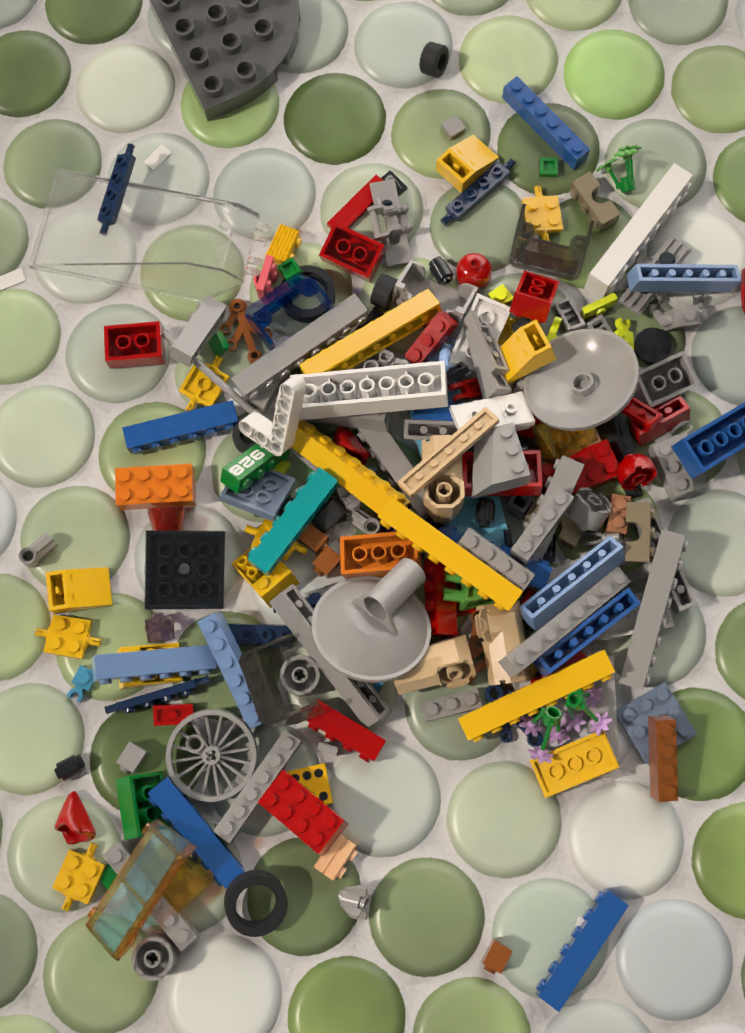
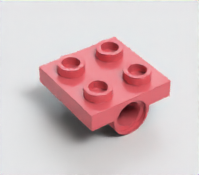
(268, 275)

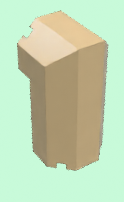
(445, 493)
(501, 635)
(443, 663)

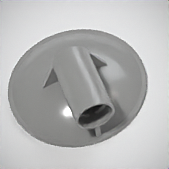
(585, 383)
(373, 625)

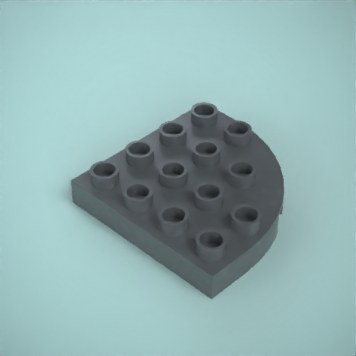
(229, 46)

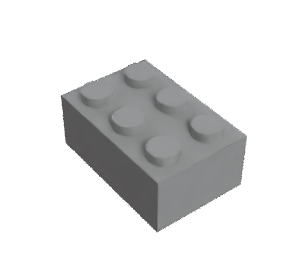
(665, 380)

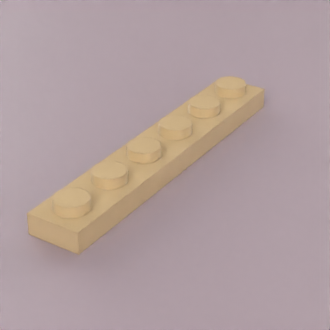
(448, 452)

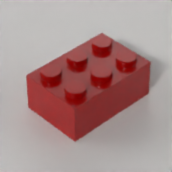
(352, 252)
(534, 296)
(134, 344)

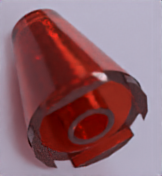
(167, 517)

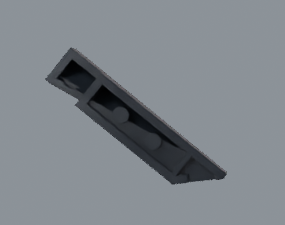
(620, 443)

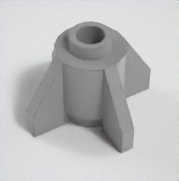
(347, 499)
(356, 900)

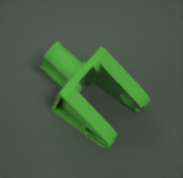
(466, 596)

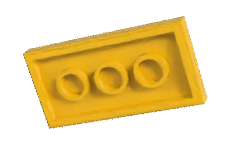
(575, 764)

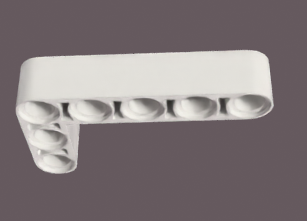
(281, 433)

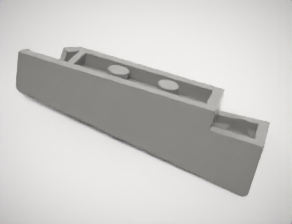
(486, 356)

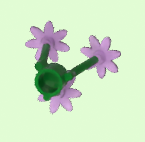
(579, 701)
(551, 717)

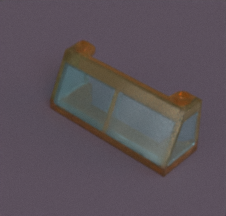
(138, 888)

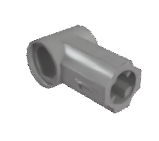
(364, 522)
(39, 549)

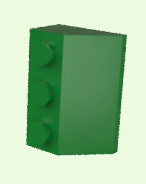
(134, 802)

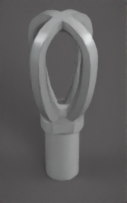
(669, 434)
(617, 536)

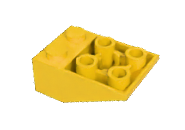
(465, 162)
(526, 351)
(265, 586)
(78, 589)
(136, 683)

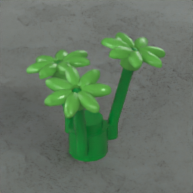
(627, 183)

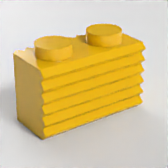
(284, 244)

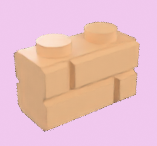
(333, 861)

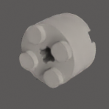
(589, 509)
(294, 666)
(145, 965)

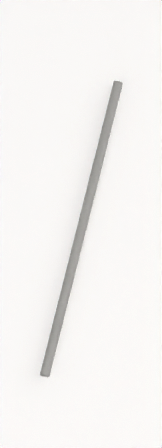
(234, 395)

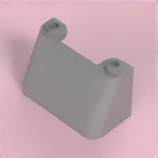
(451, 301)

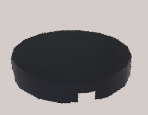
(652, 345)

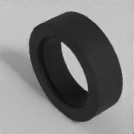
(311, 315)
(263, 926)

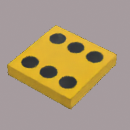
(316, 780)

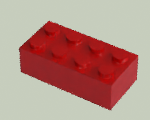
(598, 469)
(534, 488)
(303, 813)

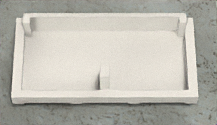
(508, 408)

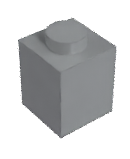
(132, 758)

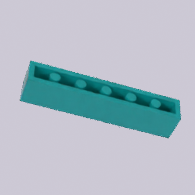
(293, 521)

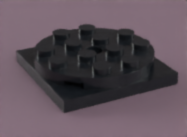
(198, 588)

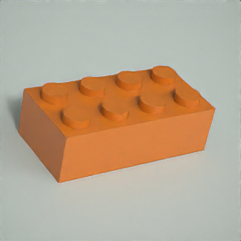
(155, 486)
(374, 554)

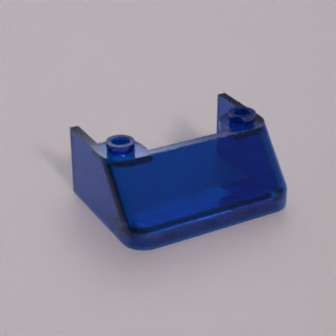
(260, 312)

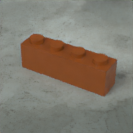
(663, 758)

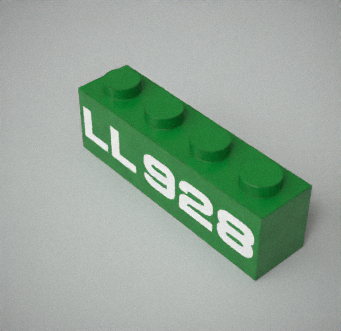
(249, 467)

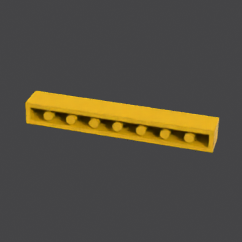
(375, 335)
(346, 469)
(450, 554)
(535, 695)

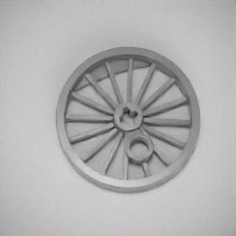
(242, 776)

